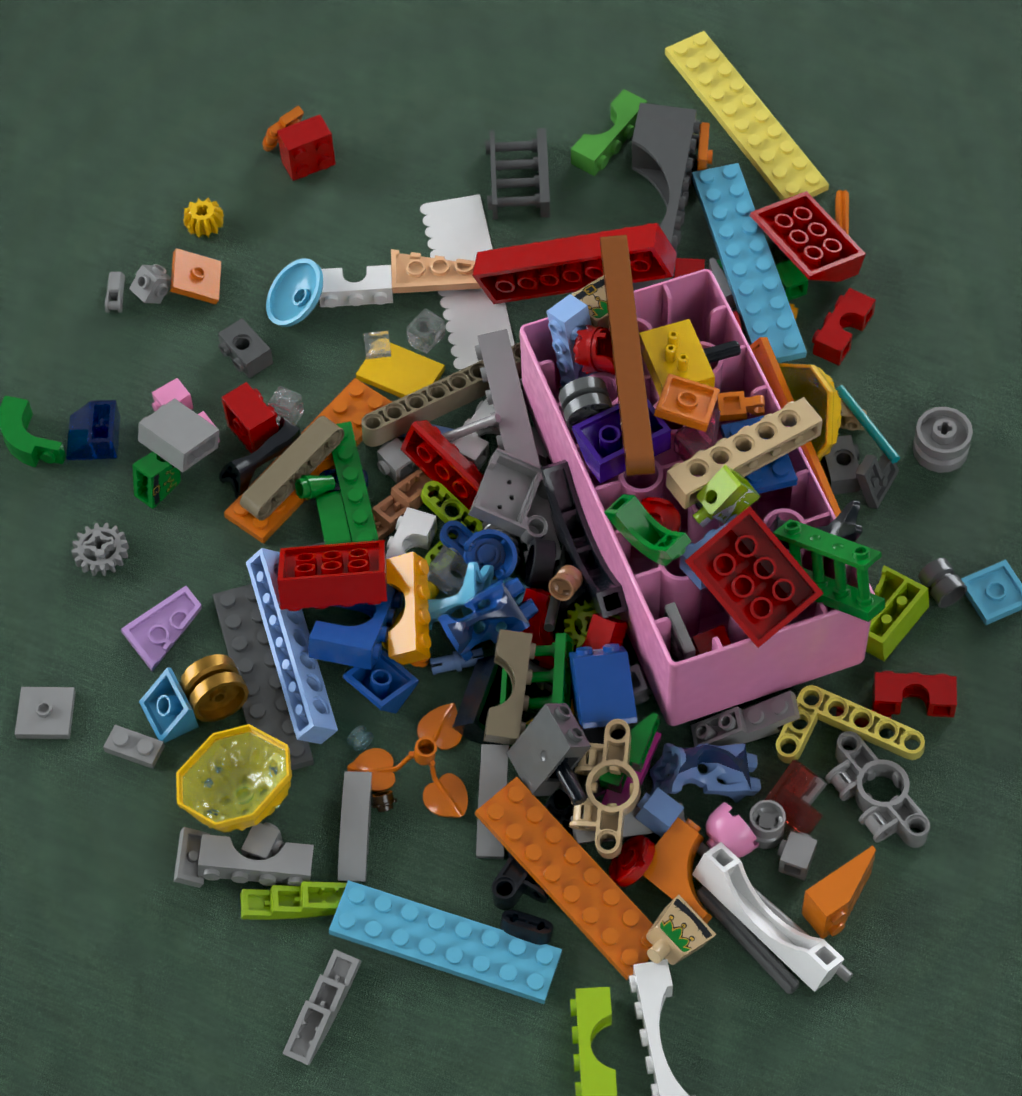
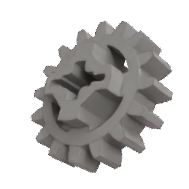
(100, 549)

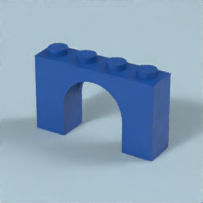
(356, 644)

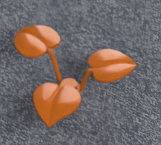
(445, 795)

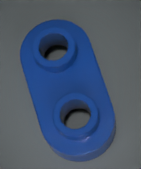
(461, 532)

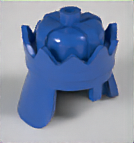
(493, 549)

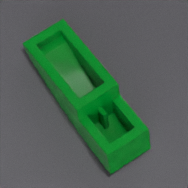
(641, 742)

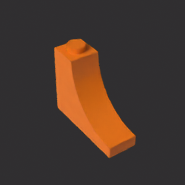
(673, 864)

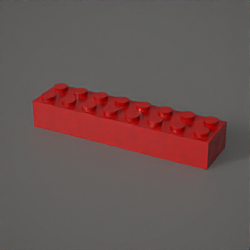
(568, 263)

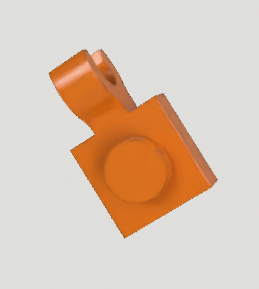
(736, 406)

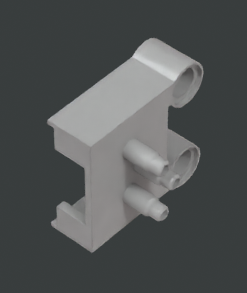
(508, 494)

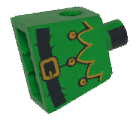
(154, 479)

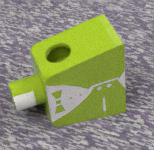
(724, 496)

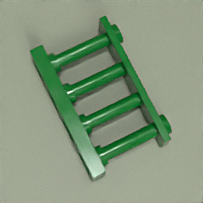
(836, 591)
(558, 676)

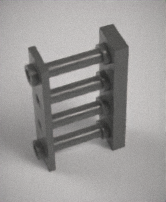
(538, 163)

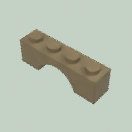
(513, 655)

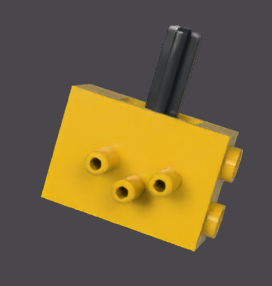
(679, 352)

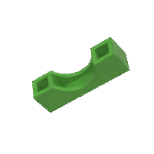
(594, 151)

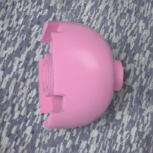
(730, 831)

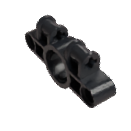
(515, 877)

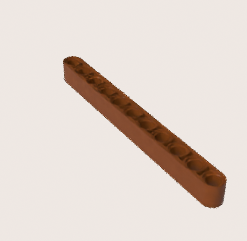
(627, 356)

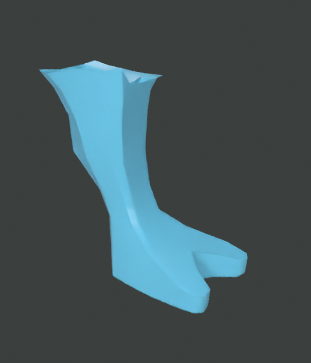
(474, 583)

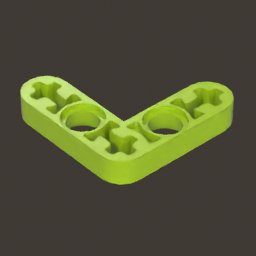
(433, 502)

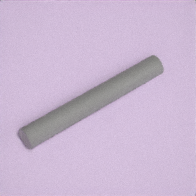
(472, 427)

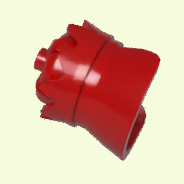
(594, 350)

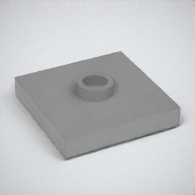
(45, 713)

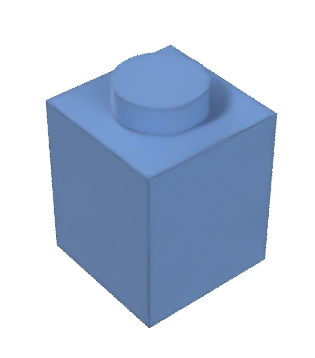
(658, 811)

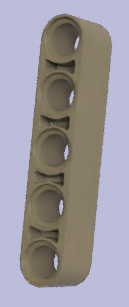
(298, 460)

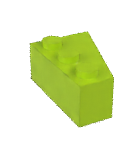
(904, 606)

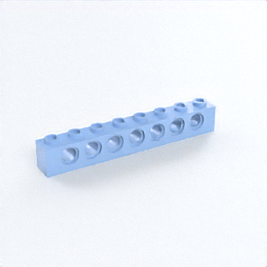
(289, 645)

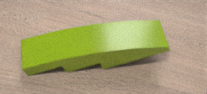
(291, 902)

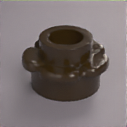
(383, 800)

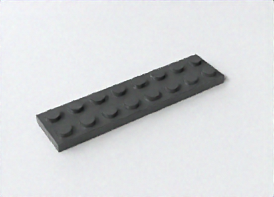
(253, 657)

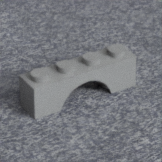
(223, 861)

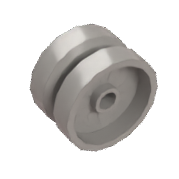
(942, 439)

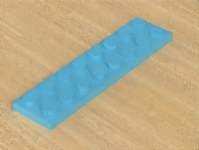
(445, 942)

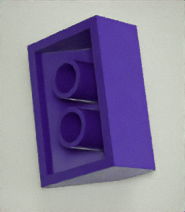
(603, 443)

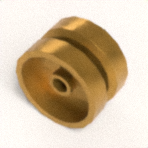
(214, 688)

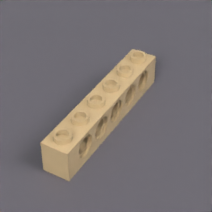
(804, 426)

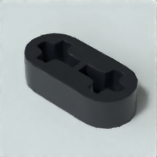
(526, 927)

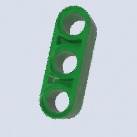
(333, 518)

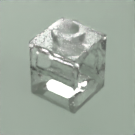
(428, 323)
(287, 405)

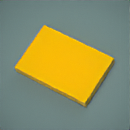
(401, 372)

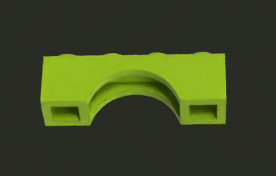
(593, 1014)

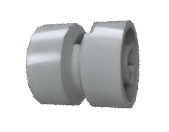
(767, 823)

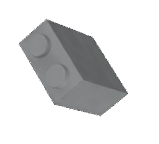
(178, 435)

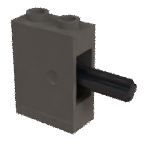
(550, 751)

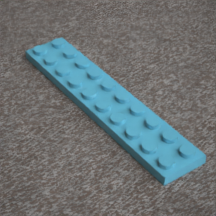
(747, 261)

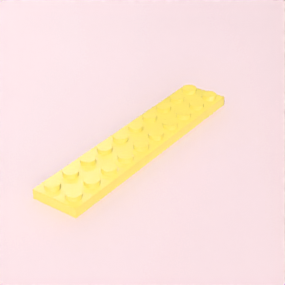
(745, 117)

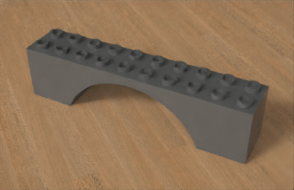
(665, 155)

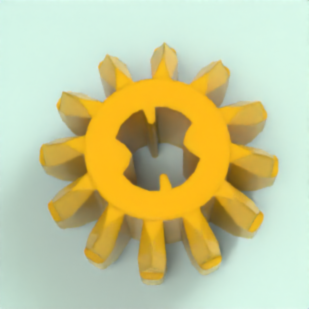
(203, 217)

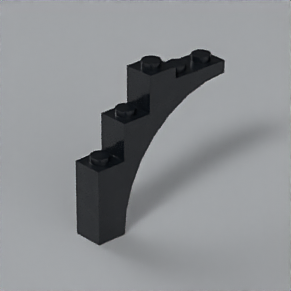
(599, 585)

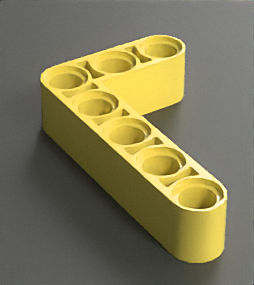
(845, 722)

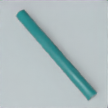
(868, 425)

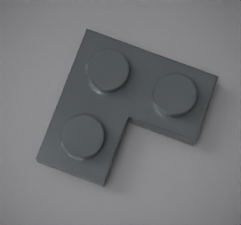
(876, 478)

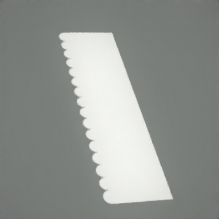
(459, 232)

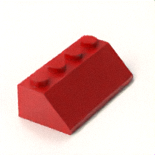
(442, 461)

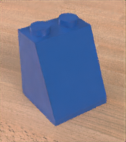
(601, 686)

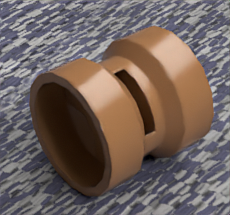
(565, 583)

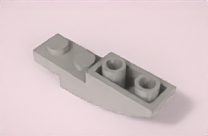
(747, 725)

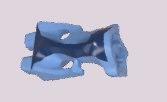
(724, 762)

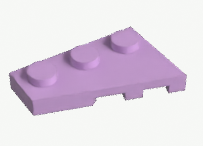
(162, 626)

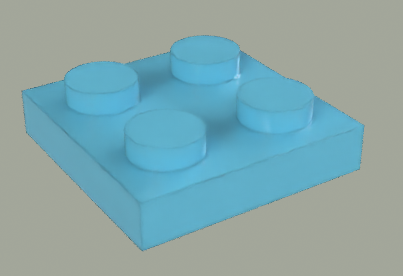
(994, 592)

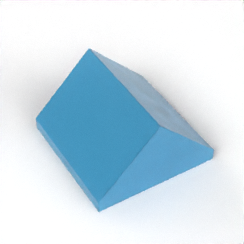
(168, 708)

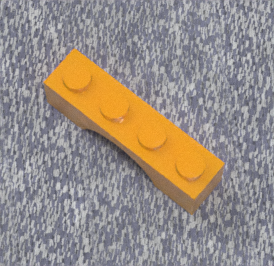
(410, 637)

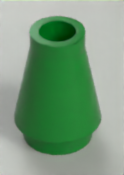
(313, 485)

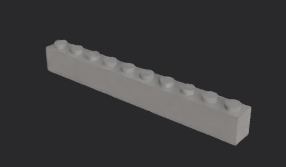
(514, 427)

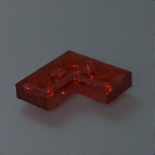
(789, 794)

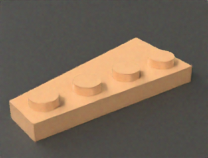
(428, 274)

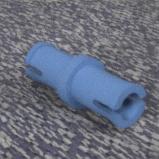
(454, 662)

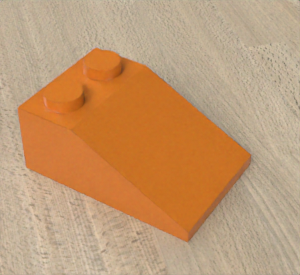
(833, 898)

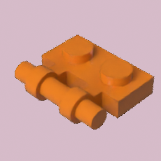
(290, 118)

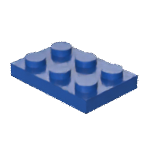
(772, 476)

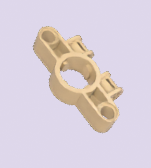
(603, 758)

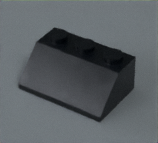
(480, 695)

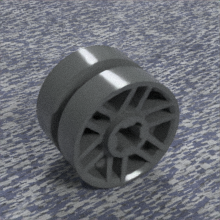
(583, 399)

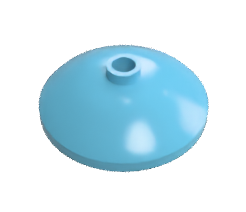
(294, 292)

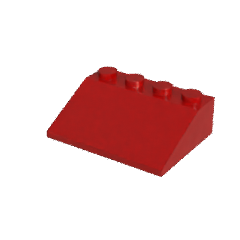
(810, 238)
(332, 575)
(753, 576)

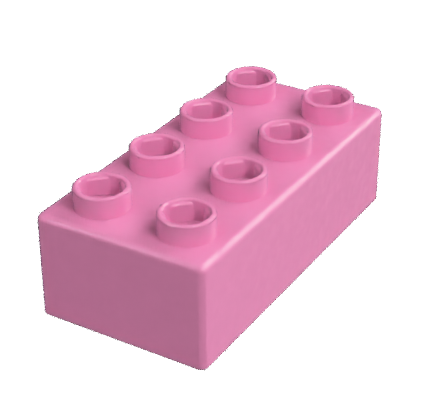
(803, 650)

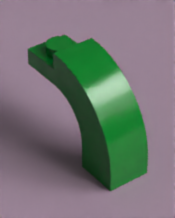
(28, 449)
(645, 532)

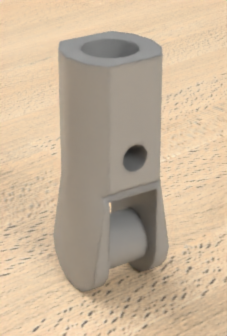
(115, 292)

